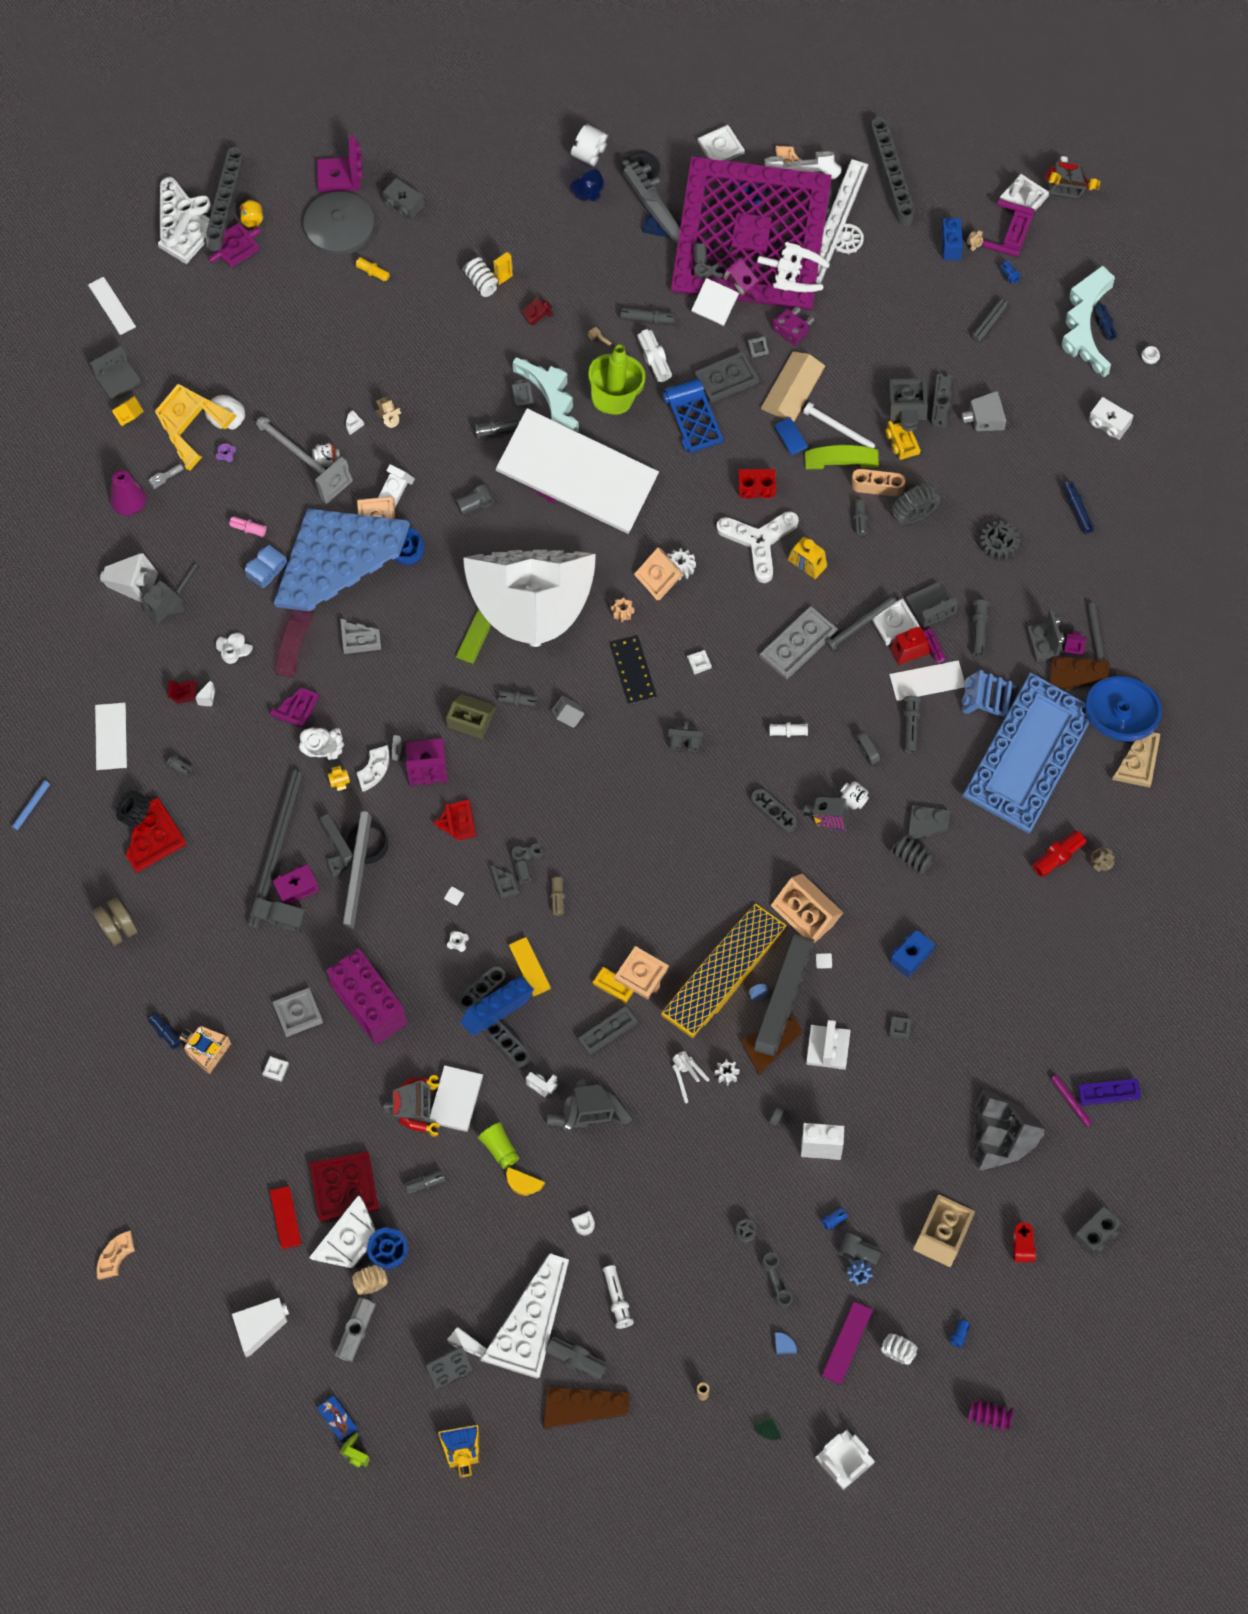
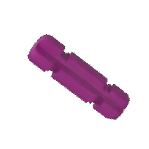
(934, 645)

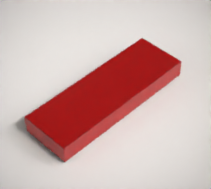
(285, 1217)

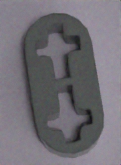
(867, 748)

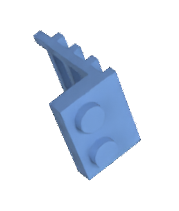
(978, 694)

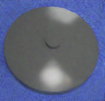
(339, 223)

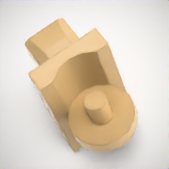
(388, 412)

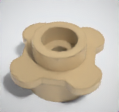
(975, 240)

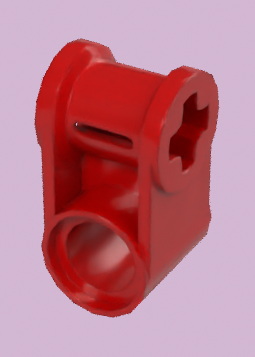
(1023, 1246)

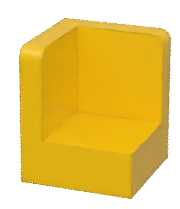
(127, 411)

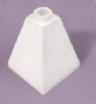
(130, 576)

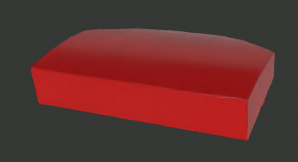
(457, 820)

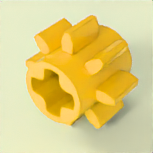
(338, 778)

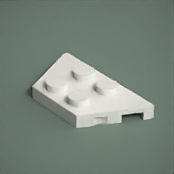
(348, 1238)

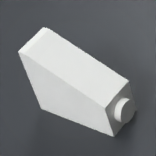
(259, 1324)

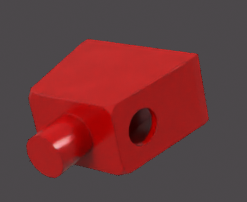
(910, 646)

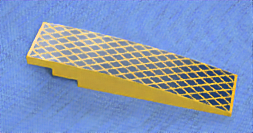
(723, 971)

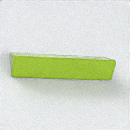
(474, 638)

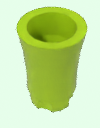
(499, 1145)

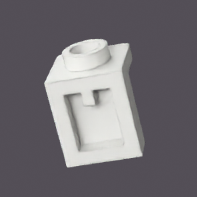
(539, 1084)

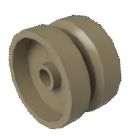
(115, 921)

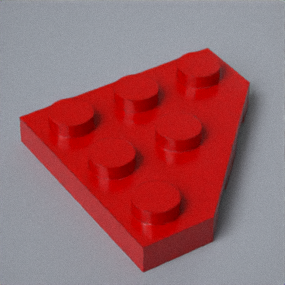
(154, 838)

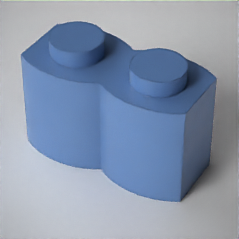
(265, 566)

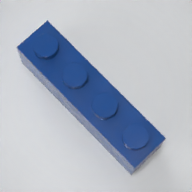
(497, 1005)

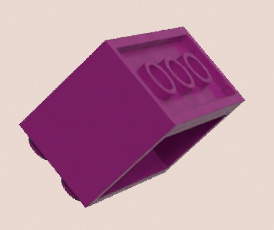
(367, 997)

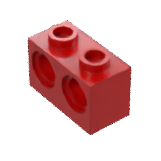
(756, 479)

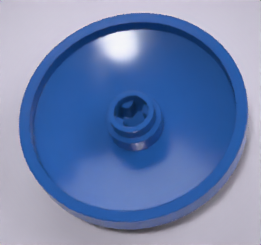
(1123, 708)

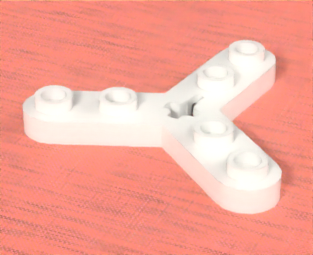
(760, 551)

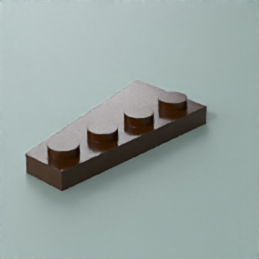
(574, 1406)

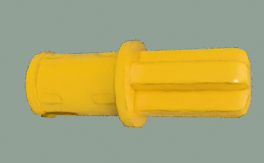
(372, 269)

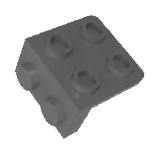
(114, 372)

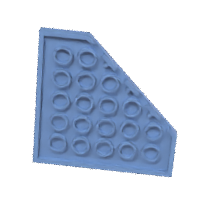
(335, 553)

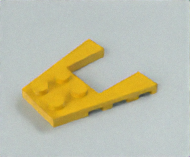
(179, 411)

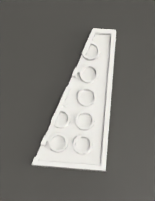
(527, 1330)

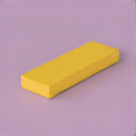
(529, 966)

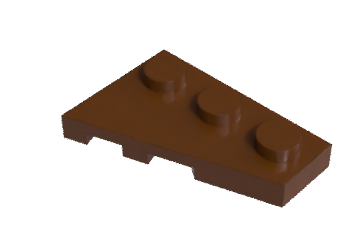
(1075, 672)
(761, 1061)

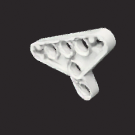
(177, 216)

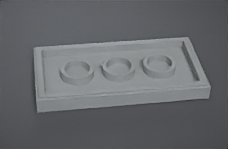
(798, 642)

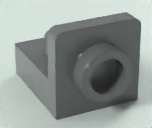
(522, 393)

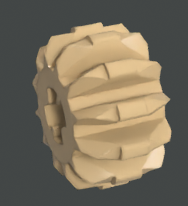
(369, 1280)

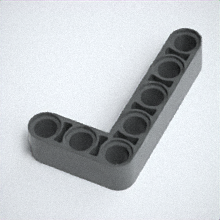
(503, 1034)

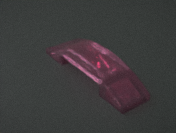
(292, 642)

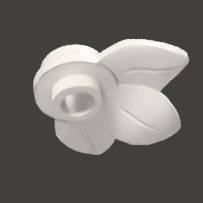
(233, 647)

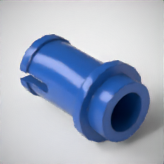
(1010, 272)
(834, 1218)
(960, 1333)

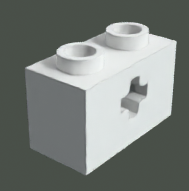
(1110, 418)

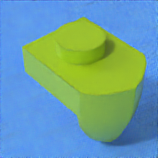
(355, 1457)

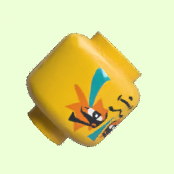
(251, 213)

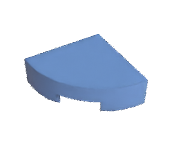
(784, 1344)

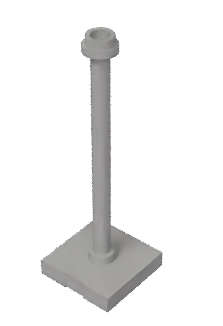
(330, 481)

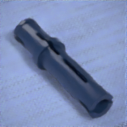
(1075, 501)

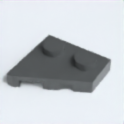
(927, 821)

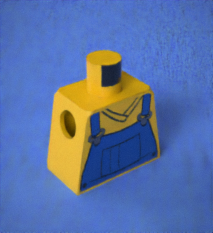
(461, 1448)

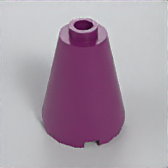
(126, 494)

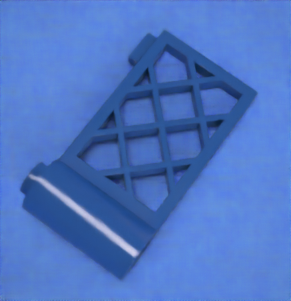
(685, 394)

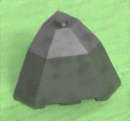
(1003, 1131)

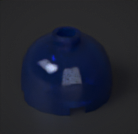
(588, 186)

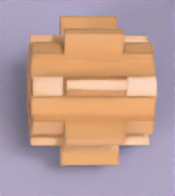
(622, 604)

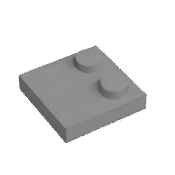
(297, 1012)

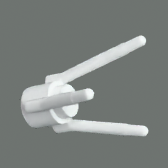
(685, 1063)

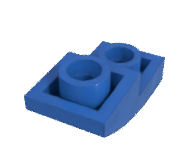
(791, 436)

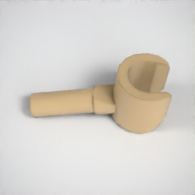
(595, 333)

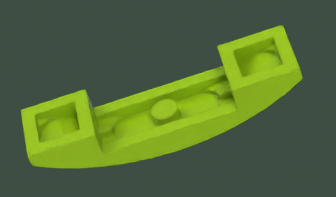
(841, 455)

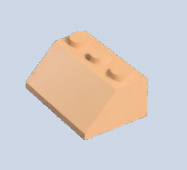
(806, 908)

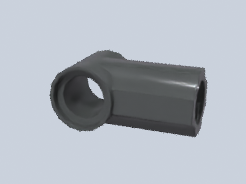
(479, 498)
(855, 1248)

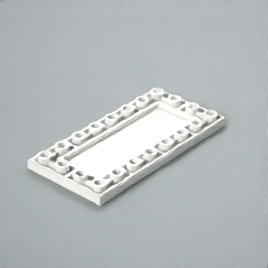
(577, 471)

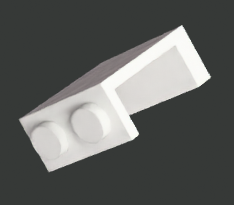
(822, 1141)

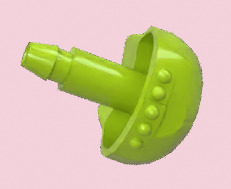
(615, 381)

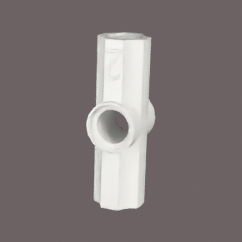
(654, 356)

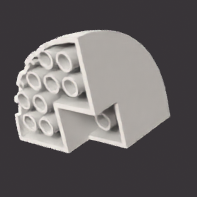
(530, 592)

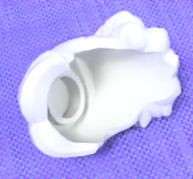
(321, 743)

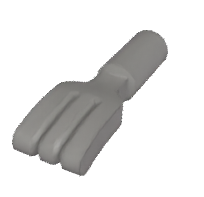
(161, 478)

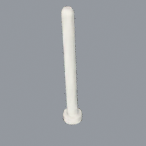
(809, 409)

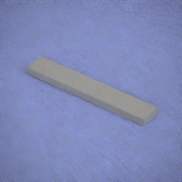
(357, 870)

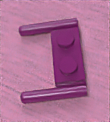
(1017, 230)

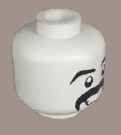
(855, 795)

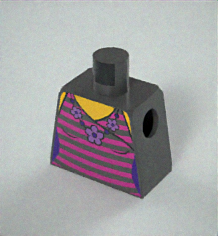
(829, 812)

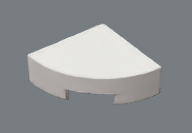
(353, 422)

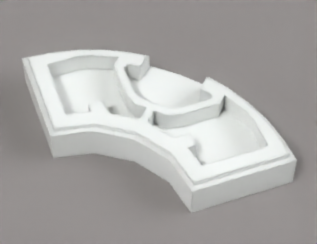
(375, 769)

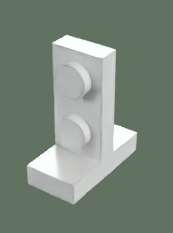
(396, 483)

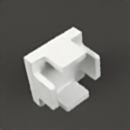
(845, 1459)

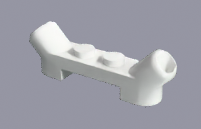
(823, 162)

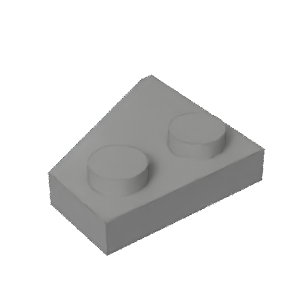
(359, 638)

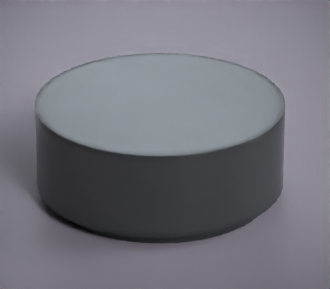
(776, 1116)

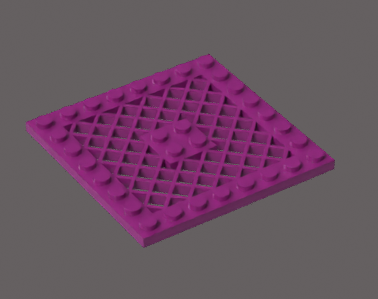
(751, 231)

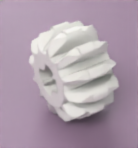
(685, 559)
(899, 1349)

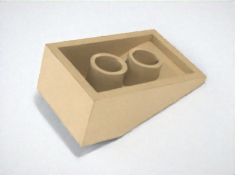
(944, 1230)

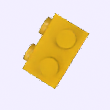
(902, 441)

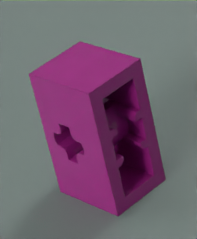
(305, 885)

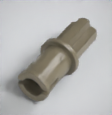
(557, 896)

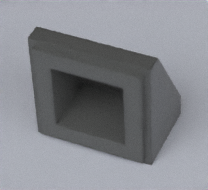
(757, 346)

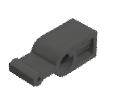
(278, 914)

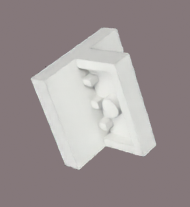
(828, 1046)

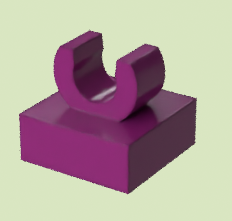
(1075, 643)

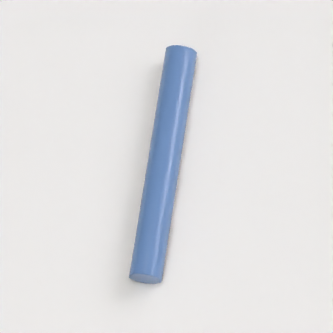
(30, 806)

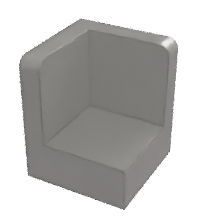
(568, 711)

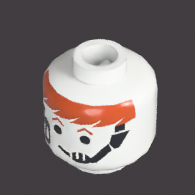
(325, 454)

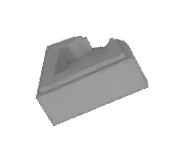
(396, 747)

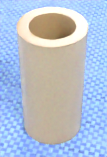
(702, 1396)

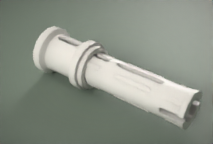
(619, 1306)

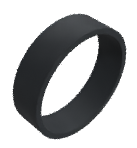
(373, 825)

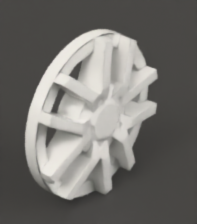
(847, 239)

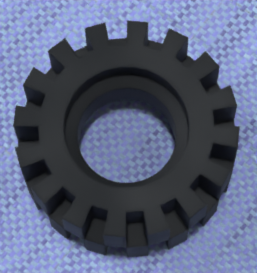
(133, 808)

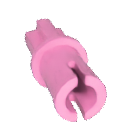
(248, 526)

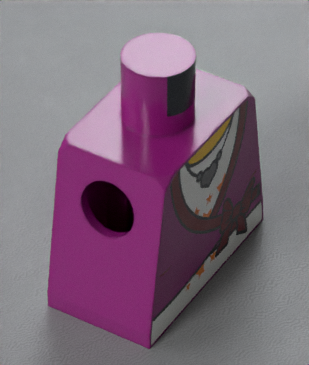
(740, 273)

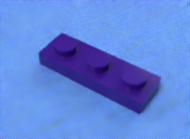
(1109, 1092)

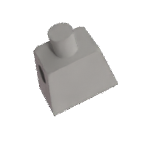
(986, 413)

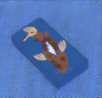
(337, 1418)

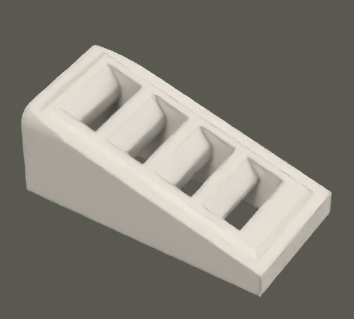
(460, 1338)

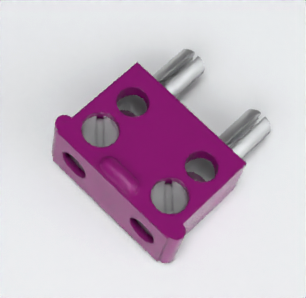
(791, 326)

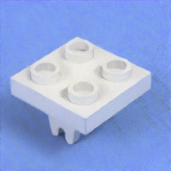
(1025, 193)

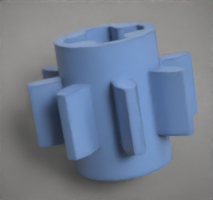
(859, 1271)

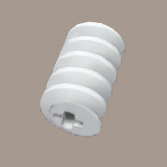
(481, 276)

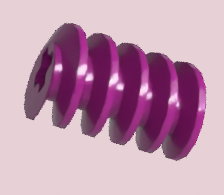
(990, 1415)

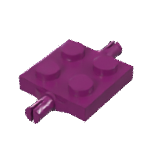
(237, 245)

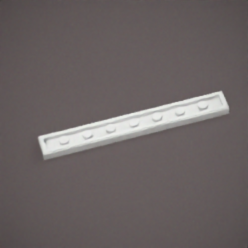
(840, 211)

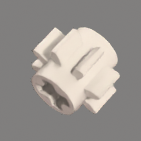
(727, 1066)

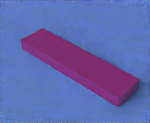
(847, 1343)

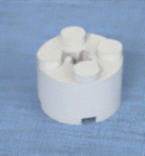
(589, 144)

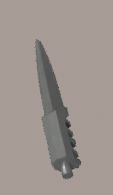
(647, 193)

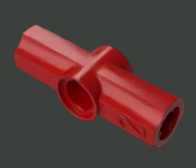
(1059, 853)

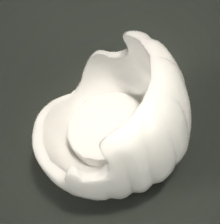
(232, 405)

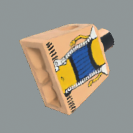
(205, 1047)

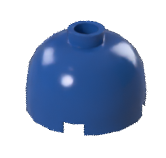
(412, 549)
(387, 1248)

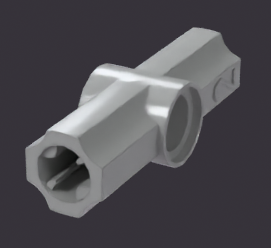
(351, 1342)

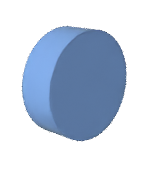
(758, 992)

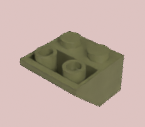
(470, 716)

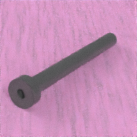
(857, 625)

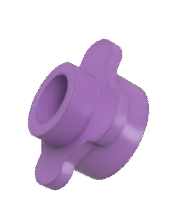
(225, 448)

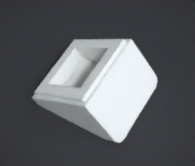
(206, 695)

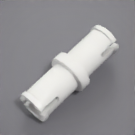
(788, 729)

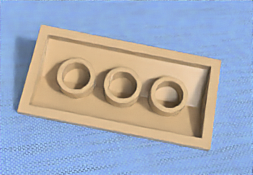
(793, 386)

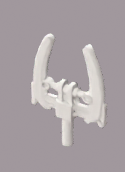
(786, 266)

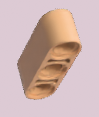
(885, 488)

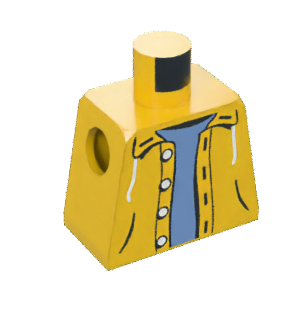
(808, 557)

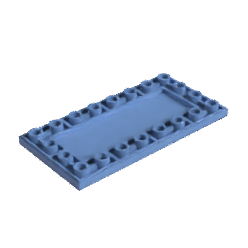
(1028, 753)

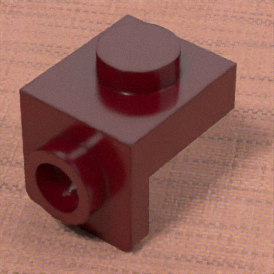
(537, 310)
(182, 692)

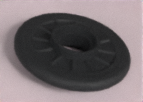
(644, 158)

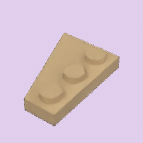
(1140, 762)

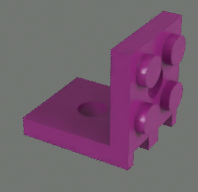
(348, 168)
(426, 770)

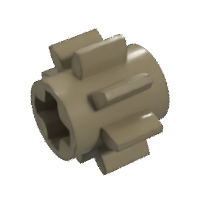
(1102, 859)

